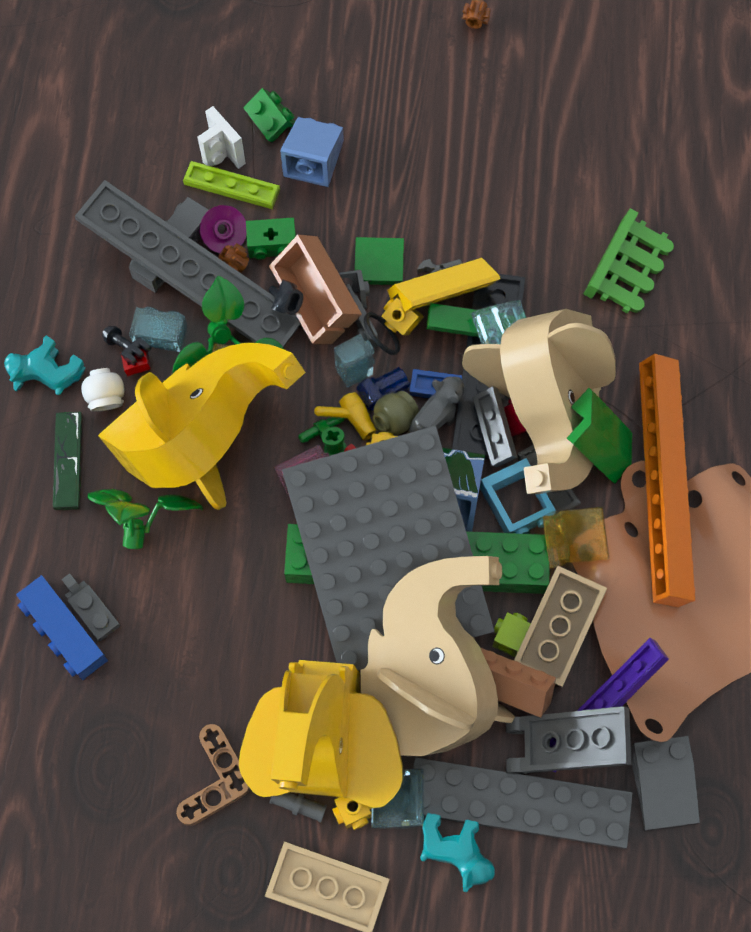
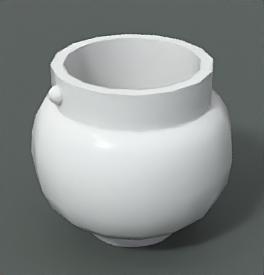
(103, 390)

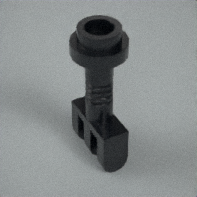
(113, 335)

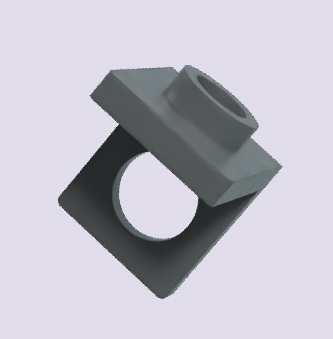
(358, 284)

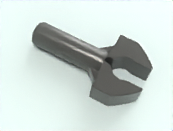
(427, 265)

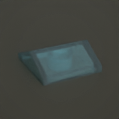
(408, 797)

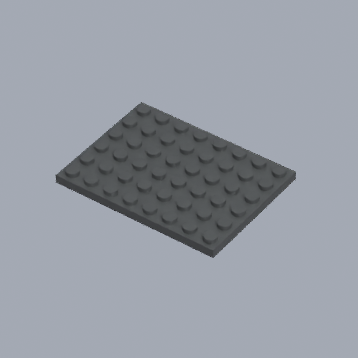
(370, 523)

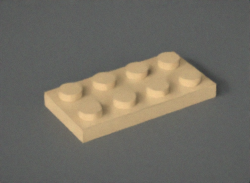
(327, 888)

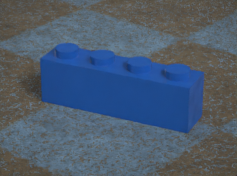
(61, 627)

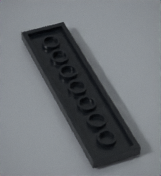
(468, 431)

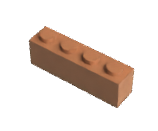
(520, 685)

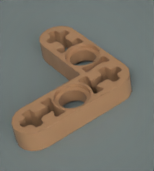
(223, 785)

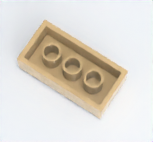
(561, 624)

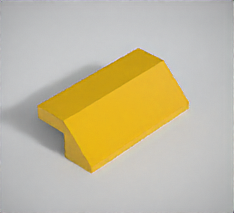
(444, 284)

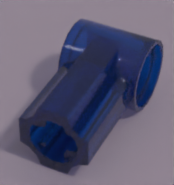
(373, 389)

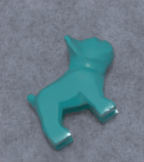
(41, 366)
(457, 850)

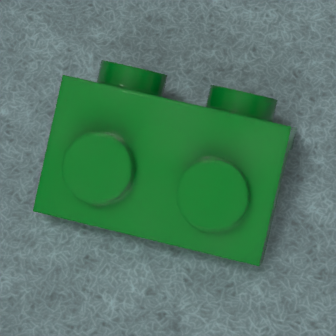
(269, 114)

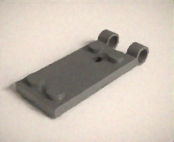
(583, 740)

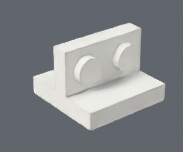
(220, 141)

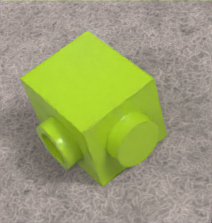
(510, 633)

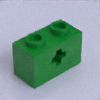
(269, 236)

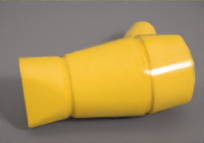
(352, 409)

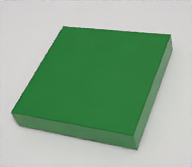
(380, 260)

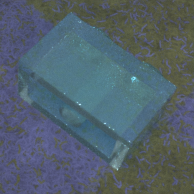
(159, 328)
(354, 360)

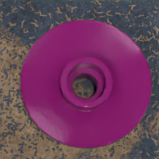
(234, 226)

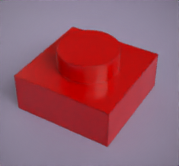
(142, 365)

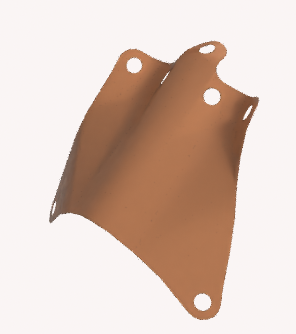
(703, 639)

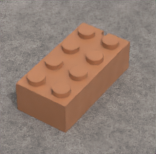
(326, 300)

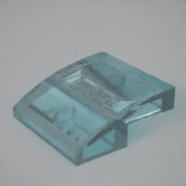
(494, 320)

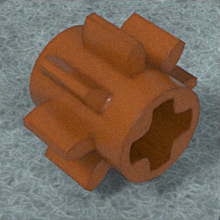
(476, 13)
(235, 257)

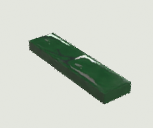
(67, 461)

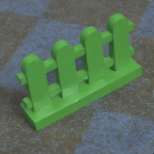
(624, 273)

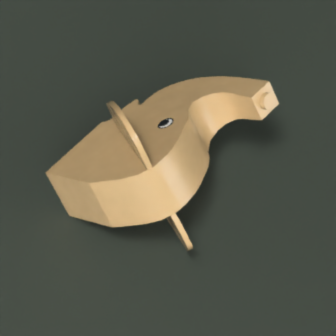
(544, 370)
(428, 665)

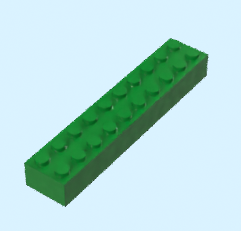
(521, 556)

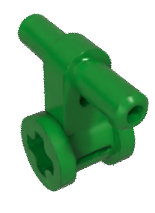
(331, 436)

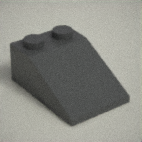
(665, 783)

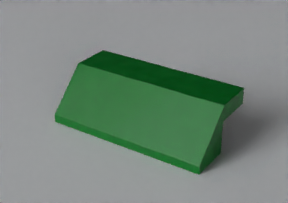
(602, 436)

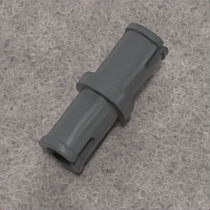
(300, 805)

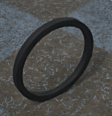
(375, 339)

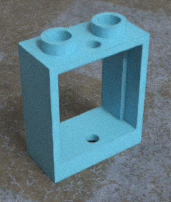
(502, 479)

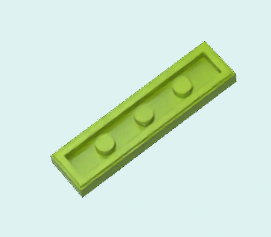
(231, 185)

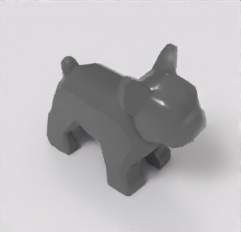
(440, 406)

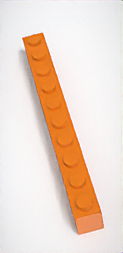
(666, 482)

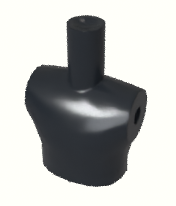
(287, 298)

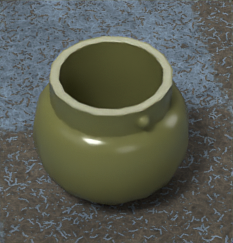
(395, 412)

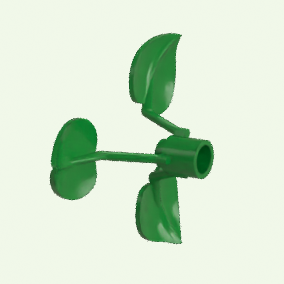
(219, 304)
(123, 512)

